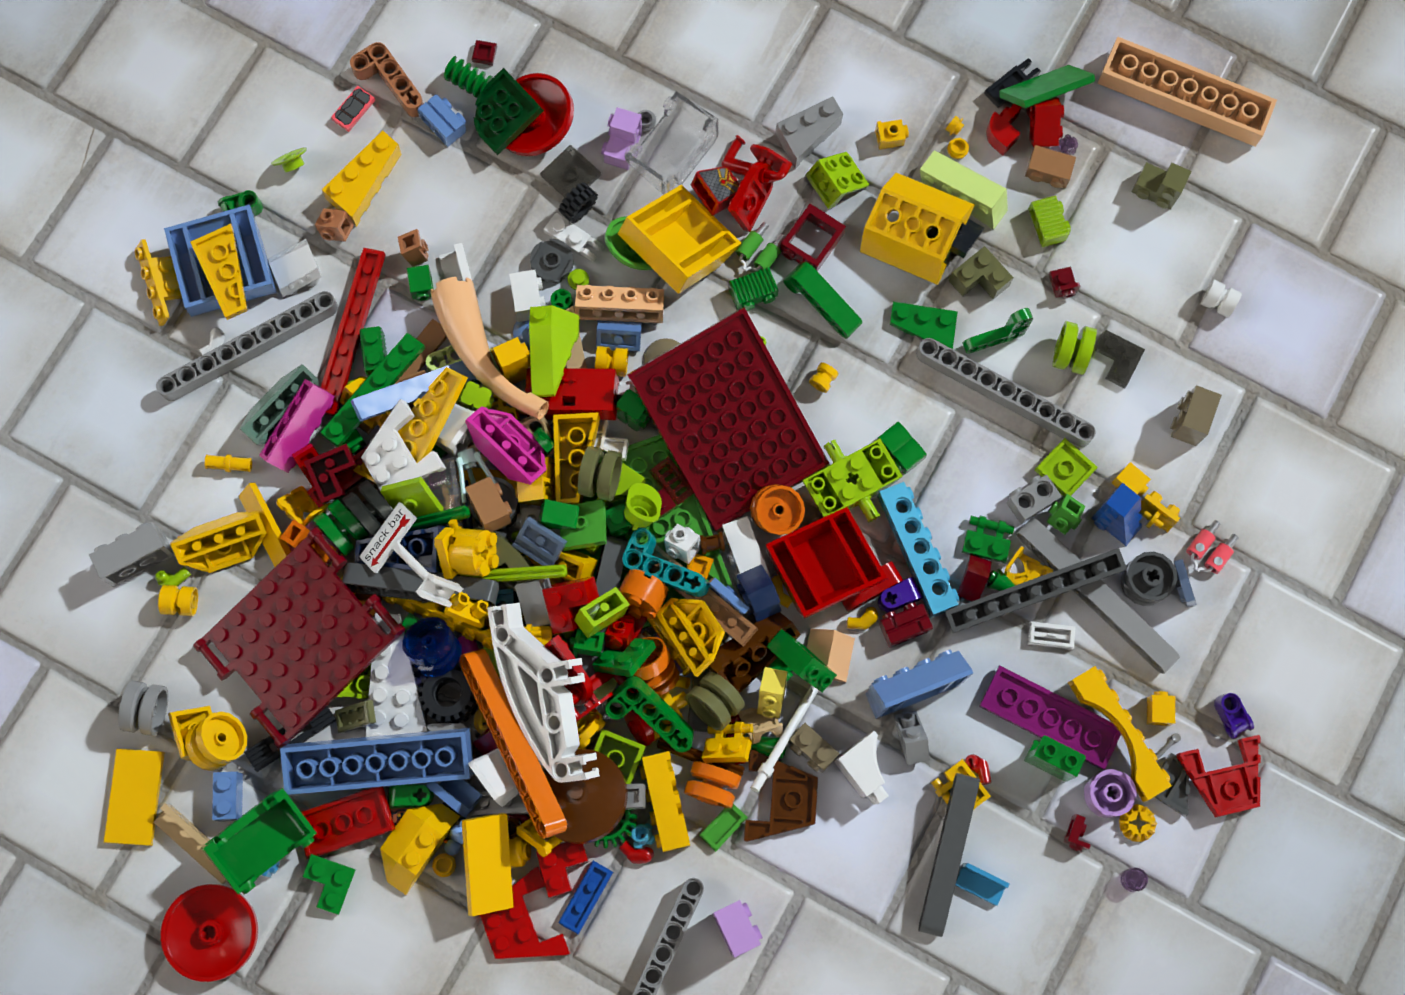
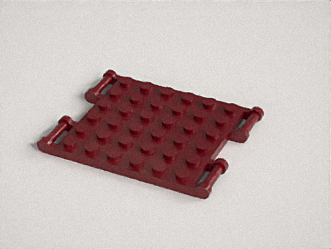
(299, 638)

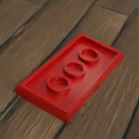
(348, 821)

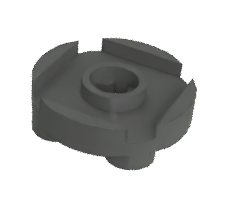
(556, 272)

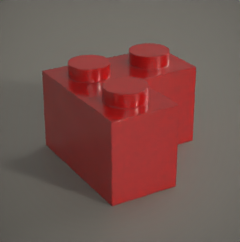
(1045, 122)
(564, 602)
(555, 867)

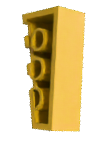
(665, 801)

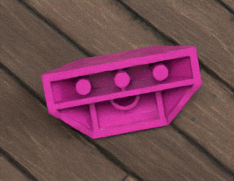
(507, 444)

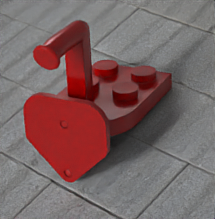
(757, 183)
(582, 691)

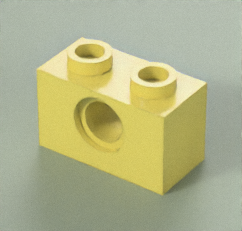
(772, 692)

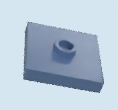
(727, 595)

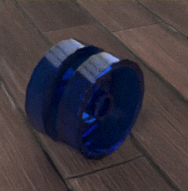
(432, 647)

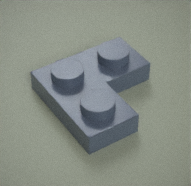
(1185, 590)

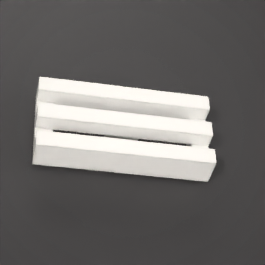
(1031, 633)

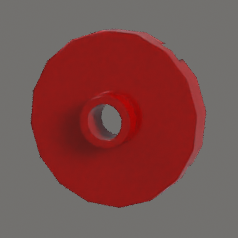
(639, 728)

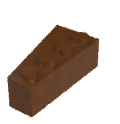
(743, 664)

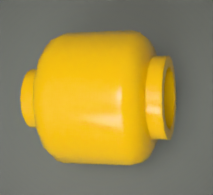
(519, 852)

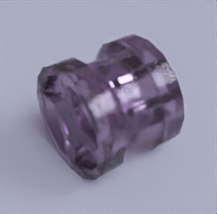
(1138, 879)

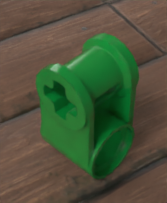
(241, 199)
(406, 795)

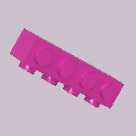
(297, 425)

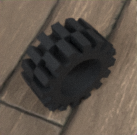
(578, 202)

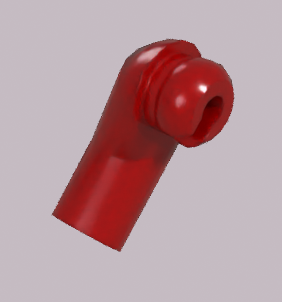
(979, 766)

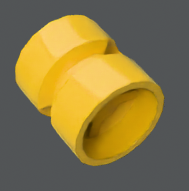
(611, 359)
(178, 600)

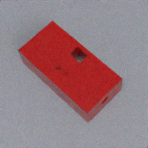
(583, 392)

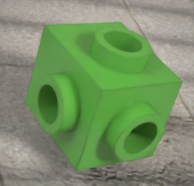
(1065, 514)

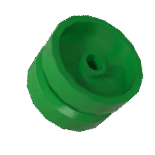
(343, 525)

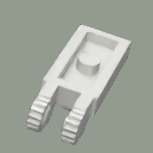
(573, 236)

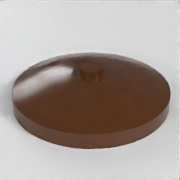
(591, 805)

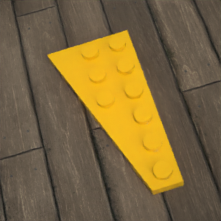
(430, 416)

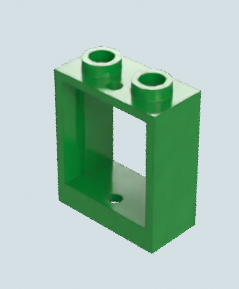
(801, 660)

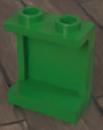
(1055, 758)

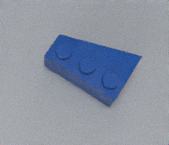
(1120, 514)

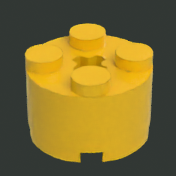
(473, 552)

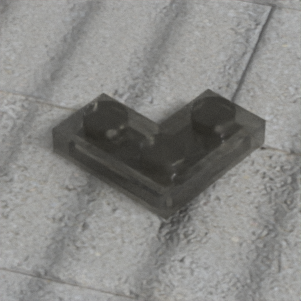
(1125, 357)

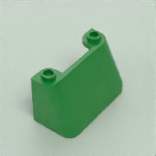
(259, 840)

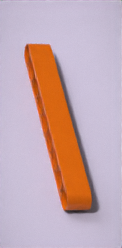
(512, 744)

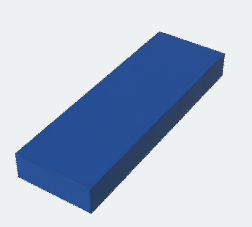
(585, 897)

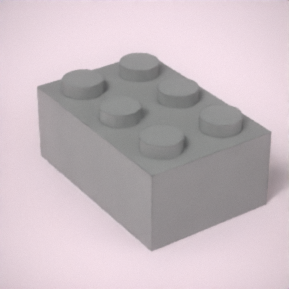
(131, 554)

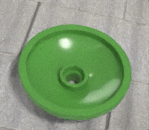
(621, 249)

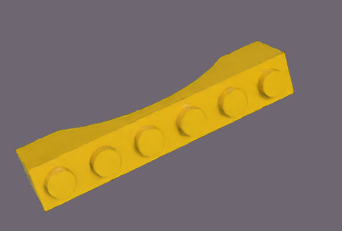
(1145, 772)

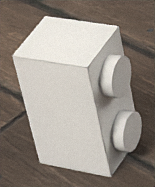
(526, 293)

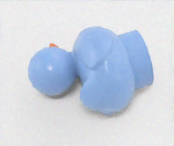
(452, 846)

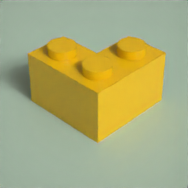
(540, 489)

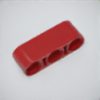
(873, 592)

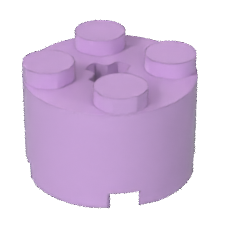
(1116, 805)

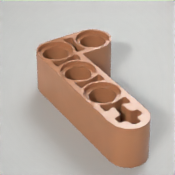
(393, 81)

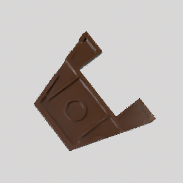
(791, 800)

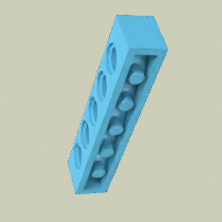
(903, 495)

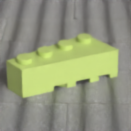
(962, 182)

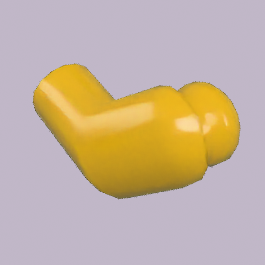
(864, 621)

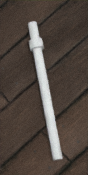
(766, 769)

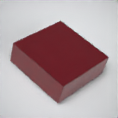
(484, 52)

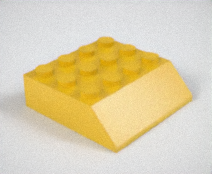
(678, 238)

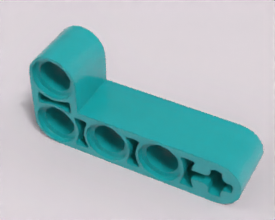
(666, 570)

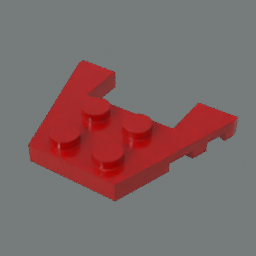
(1228, 788)
(512, 930)

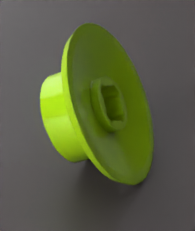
(291, 160)

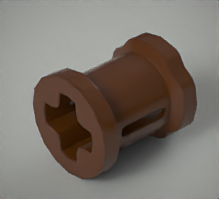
(712, 543)

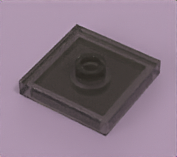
(569, 170)

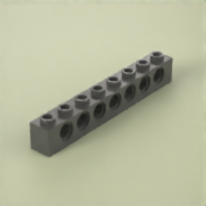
(1036, 590)

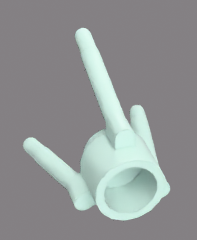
(467, 460)

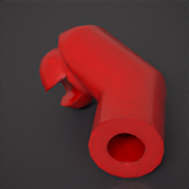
(638, 856)

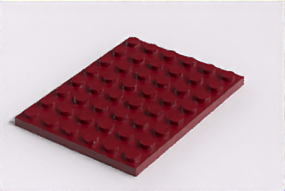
(727, 417)

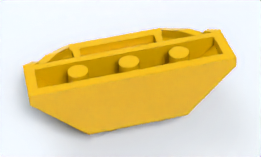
(220, 542)
(692, 631)
(415, 843)

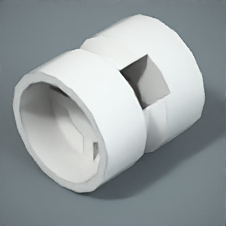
(1221, 298)

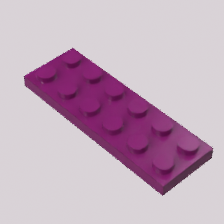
(1051, 715)

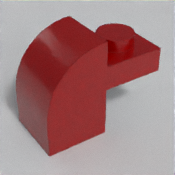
(1000, 131)

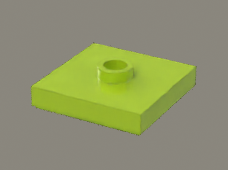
(1066, 467)
(413, 495)

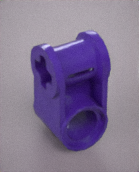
(902, 595)
(1234, 716)

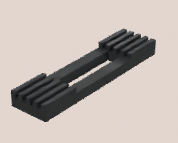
(261, 755)

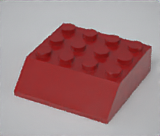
(825, 562)

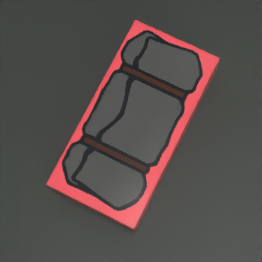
(353, 108)

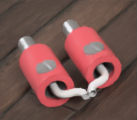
(1220, 554)

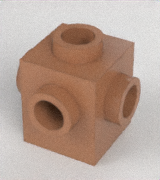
(334, 225)

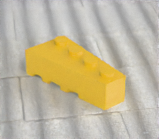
(362, 177)
(571, 438)

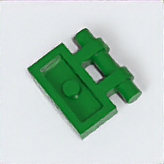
(985, 545)

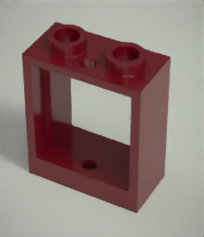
(822, 221)

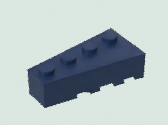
(418, 543)

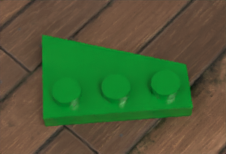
(925, 322)

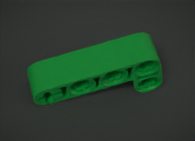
(823, 298)
(674, 733)

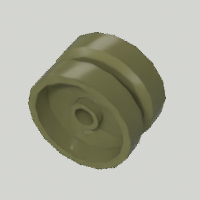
(600, 473)
(715, 701)

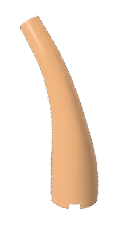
(463, 325)

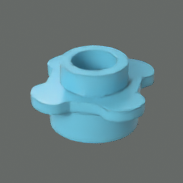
(640, 830)

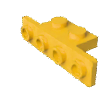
(160, 280)

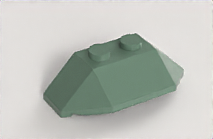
(271, 407)

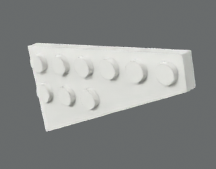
(394, 691)

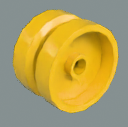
(216, 741)

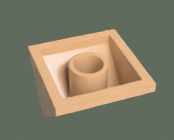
(833, 650)

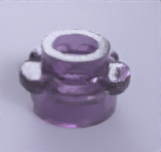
(1068, 144)

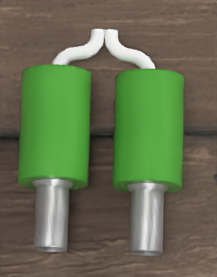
(752, 243)

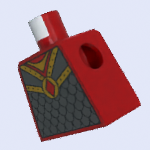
(716, 188)

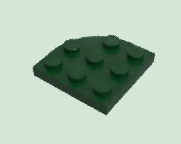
(503, 111)

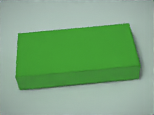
(723, 827)

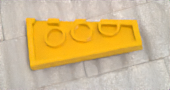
(221, 266)

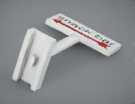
(388, 540)

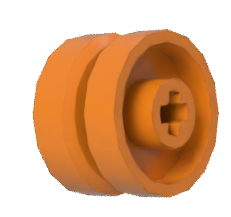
(764, 506)
(711, 788)

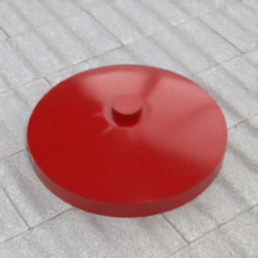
(552, 123)
(209, 933)

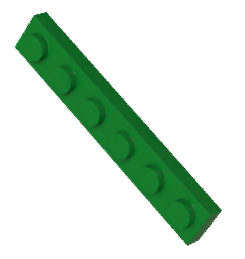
(385, 375)

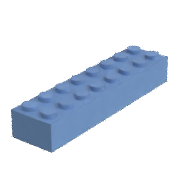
(377, 761)

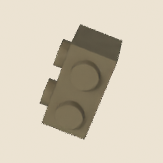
(813, 748)

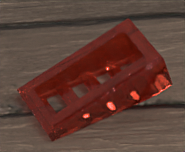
(654, 471)

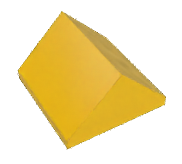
(184, 720)

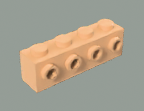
(619, 304)

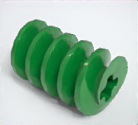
(465, 78)

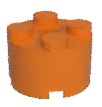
(643, 594)

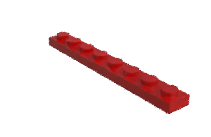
(352, 321)

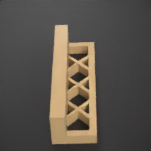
(187, 837)

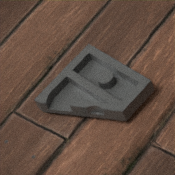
(1176, 795)

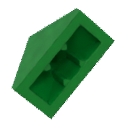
(558, 515)

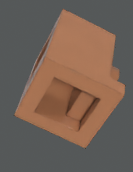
(413, 248)

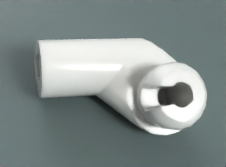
(216, 339)

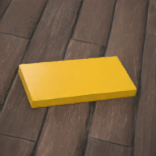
(134, 797)
(487, 864)

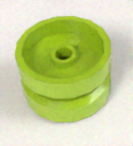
(1074, 347)

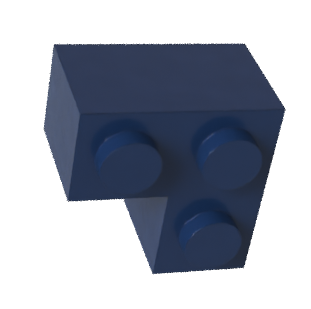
(758, 593)

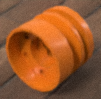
(658, 669)

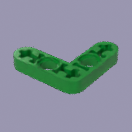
(1014, 328)

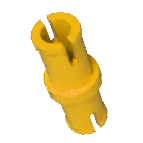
(228, 463)

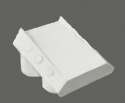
(295, 268)

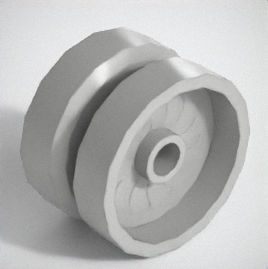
(143, 708)

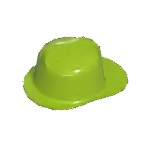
(642, 505)

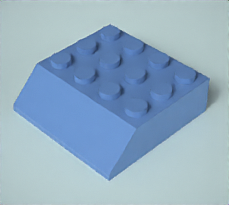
(253, 262)
(918, 684)

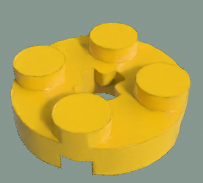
(588, 726)

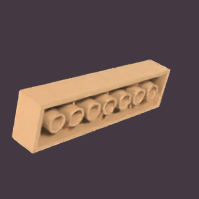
(1187, 91)

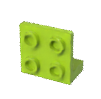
(836, 177)

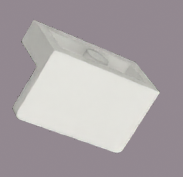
(455, 263)

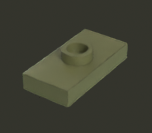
(355, 716)

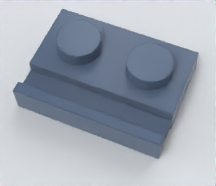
(539, 542)

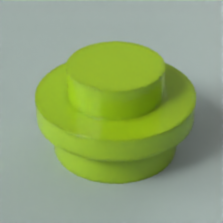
(578, 277)

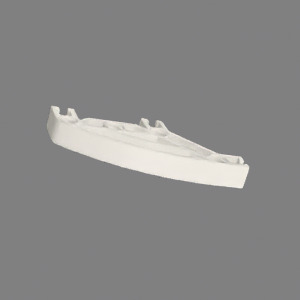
(538, 696)

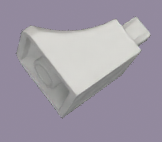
(455, 433)
(862, 770)
(495, 776)

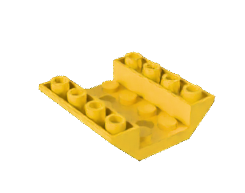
(906, 240)

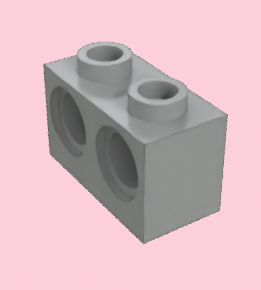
(1035, 501)

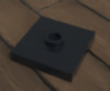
(965, 238)

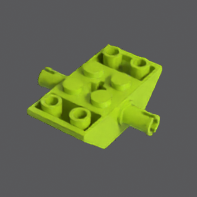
(869, 467)

